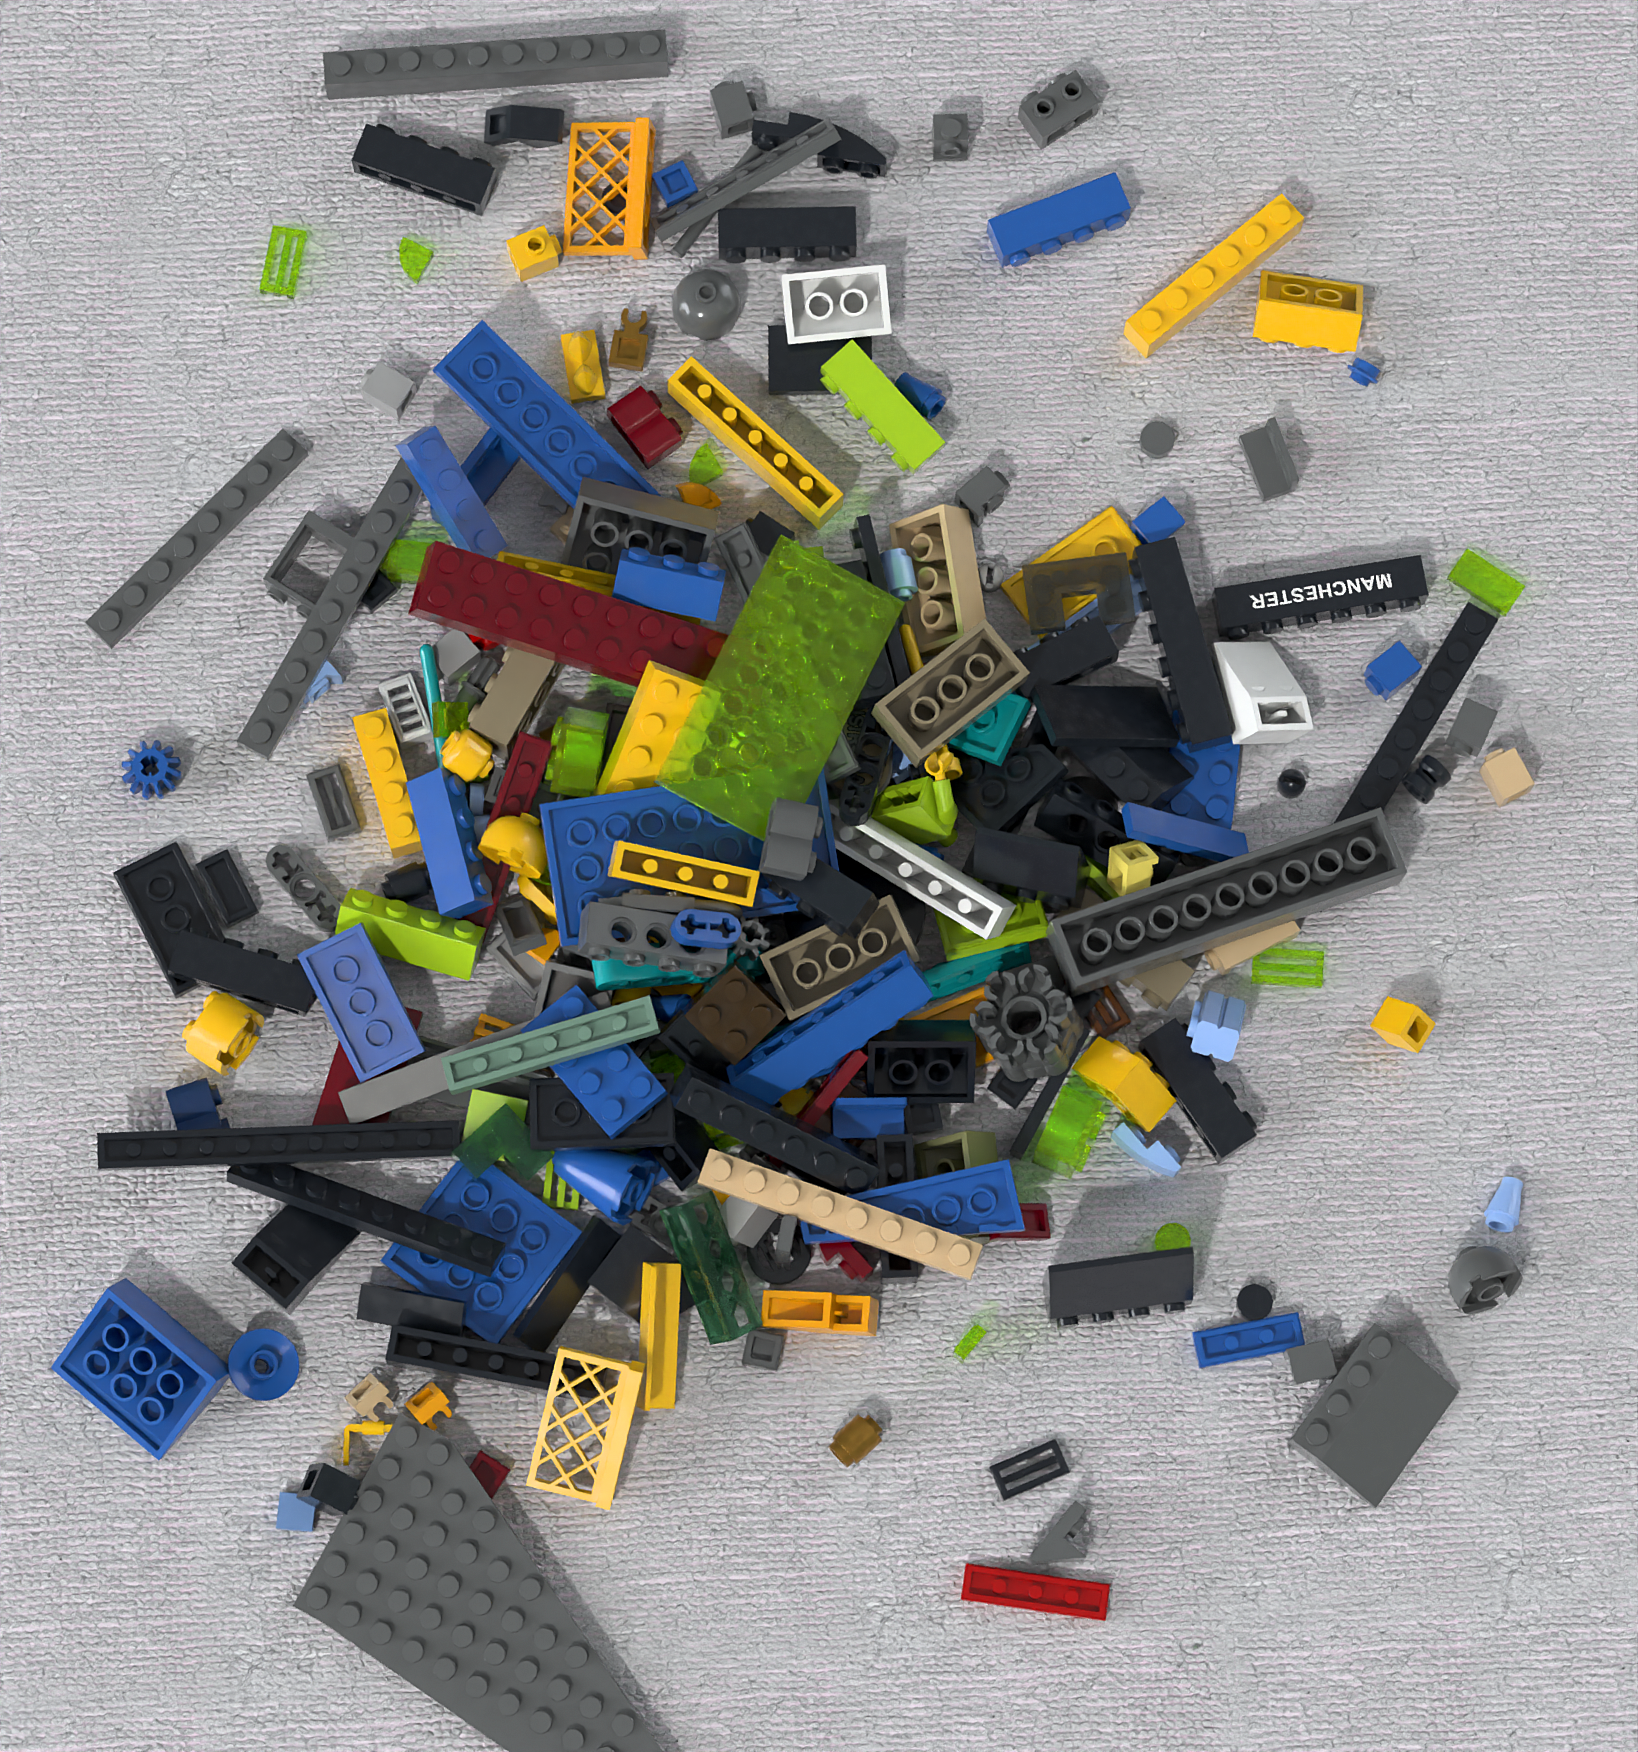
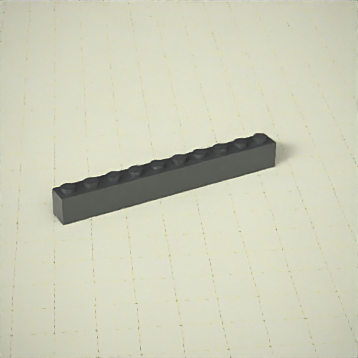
(495, 64)

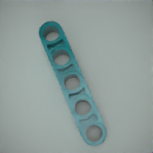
(616, 975)

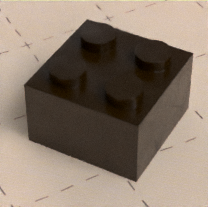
(734, 1012)

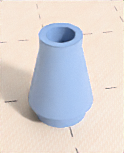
(1505, 1206)

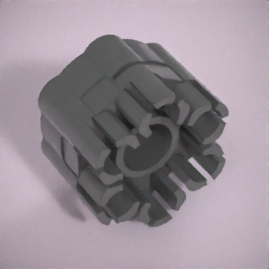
(1015, 1000)

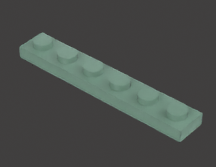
(550, 1045)

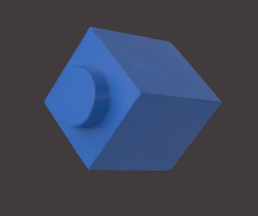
(1391, 671)

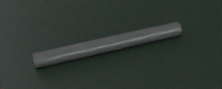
(696, 229)

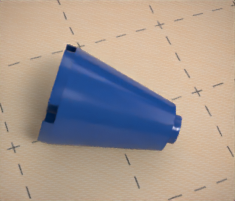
(607, 1179)

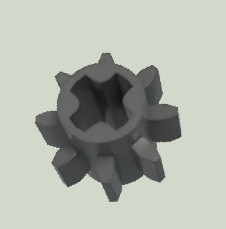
(756, 941)

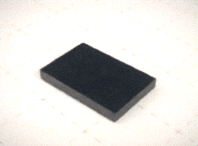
(797, 367)

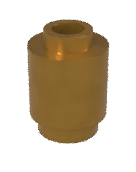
(856, 1440)

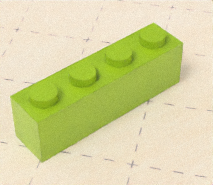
(882, 407)
(414, 933)

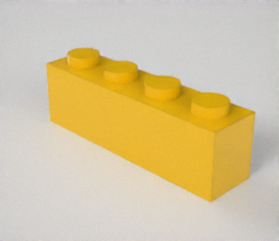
(388, 781)
(683, 873)

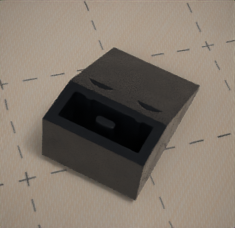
(293, 1254)

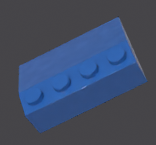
(141, 1368)

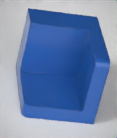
(1157, 522)

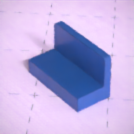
(867, 1117)

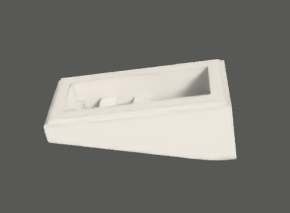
(415, 735)

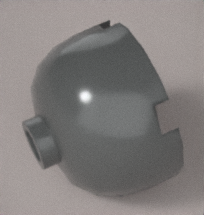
(706, 304)
(1482, 1276)

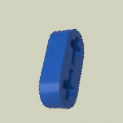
(705, 937)

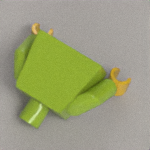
(921, 807)

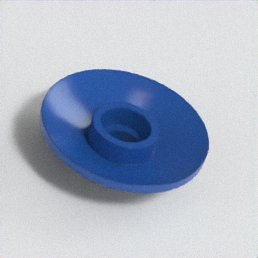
(280, 1362)

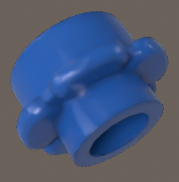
(1363, 372)

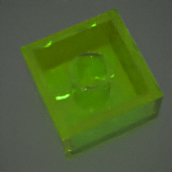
(579, 752)
(1067, 1132)

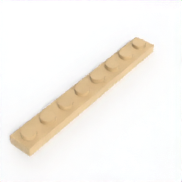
(840, 1214)

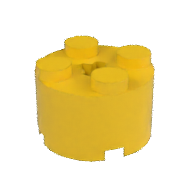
(223, 1032)

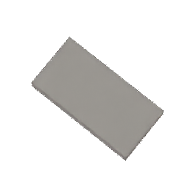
(522, 968)

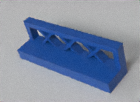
(487, 467)

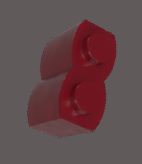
(645, 427)

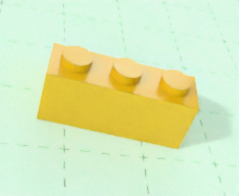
(1308, 311)

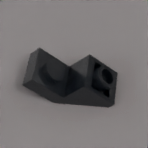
(524, 124)

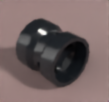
(1426, 779)

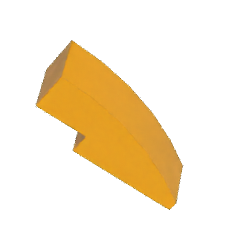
(820, 1312)

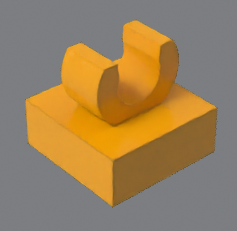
(427, 1403)

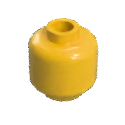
(467, 755)

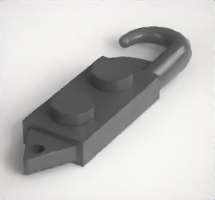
(671, 903)

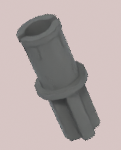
(475, 686)

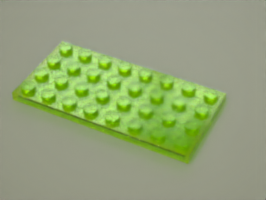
(779, 688)

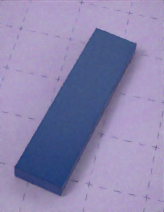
(1182, 833)

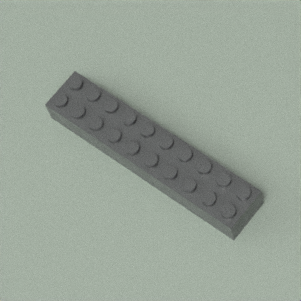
(1225, 902)

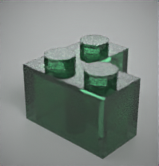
(500, 1136)

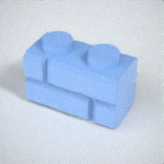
(1216, 1025)

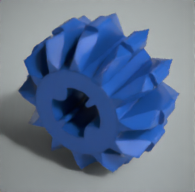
(138, 776)

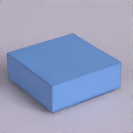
(294, 1514)

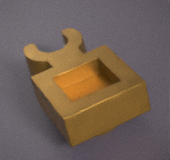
(629, 346)

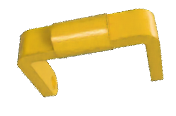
(367, 1427)

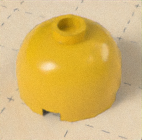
(516, 843)

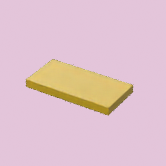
(1100, 536)

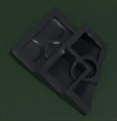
(621, 1273)

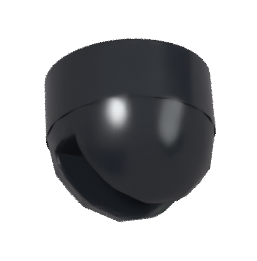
(1289, 789)

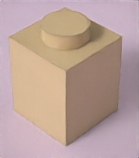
(1506, 776)

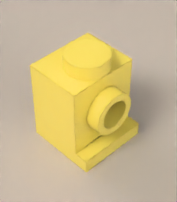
(1130, 867)

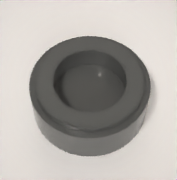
(1157, 439)

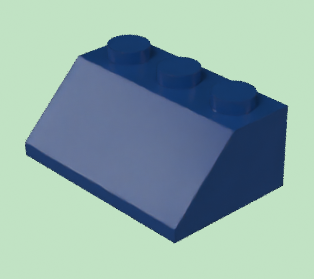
(669, 583)

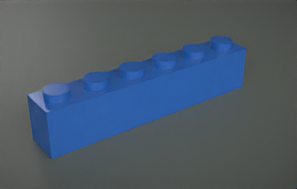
(832, 1030)

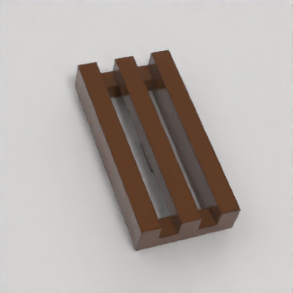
(1113, 1027)

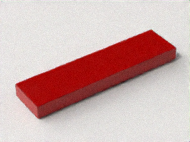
(1035, 1592)

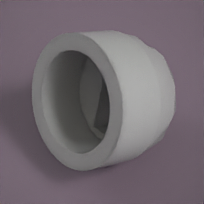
(998, 577)

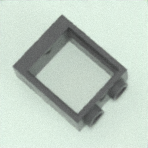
(310, 526)

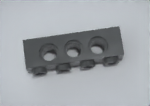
(634, 924)

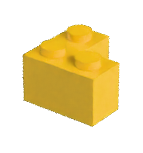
(1126, 1082)

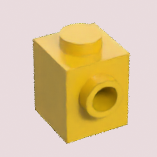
(534, 252)
(1402, 1024)

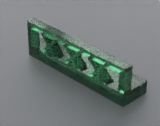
(705, 1271)

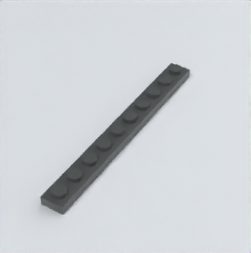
(331, 613)

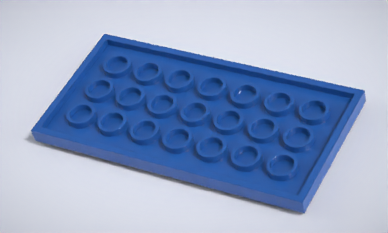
(584, 830)

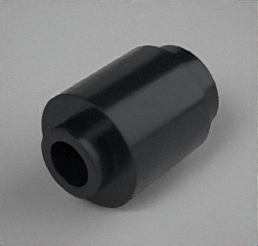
(407, 882)

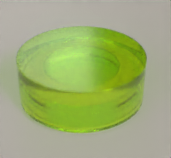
(1172, 1237)

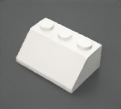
(836, 304)

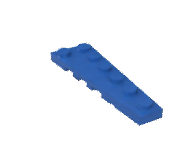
(956, 1202)

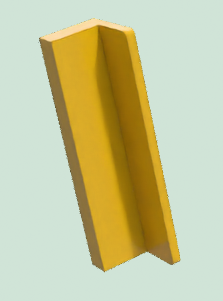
(659, 1334)

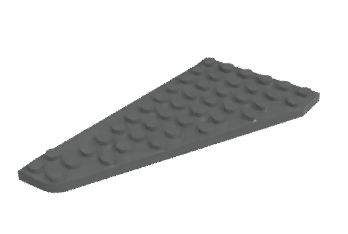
(460, 1609)

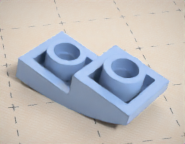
(1156, 1157)

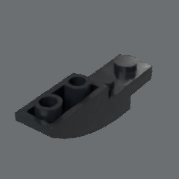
(847, 155)

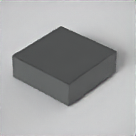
(762, 1350)

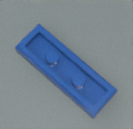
(1247, 1340)

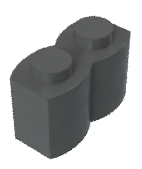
(789, 839)

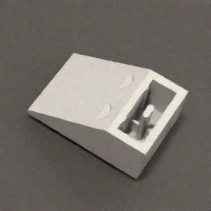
(1260, 694)

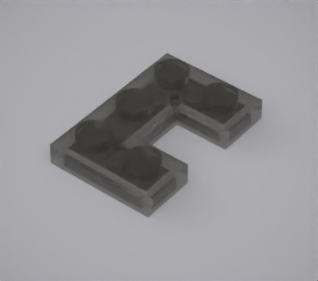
(1099, 575)

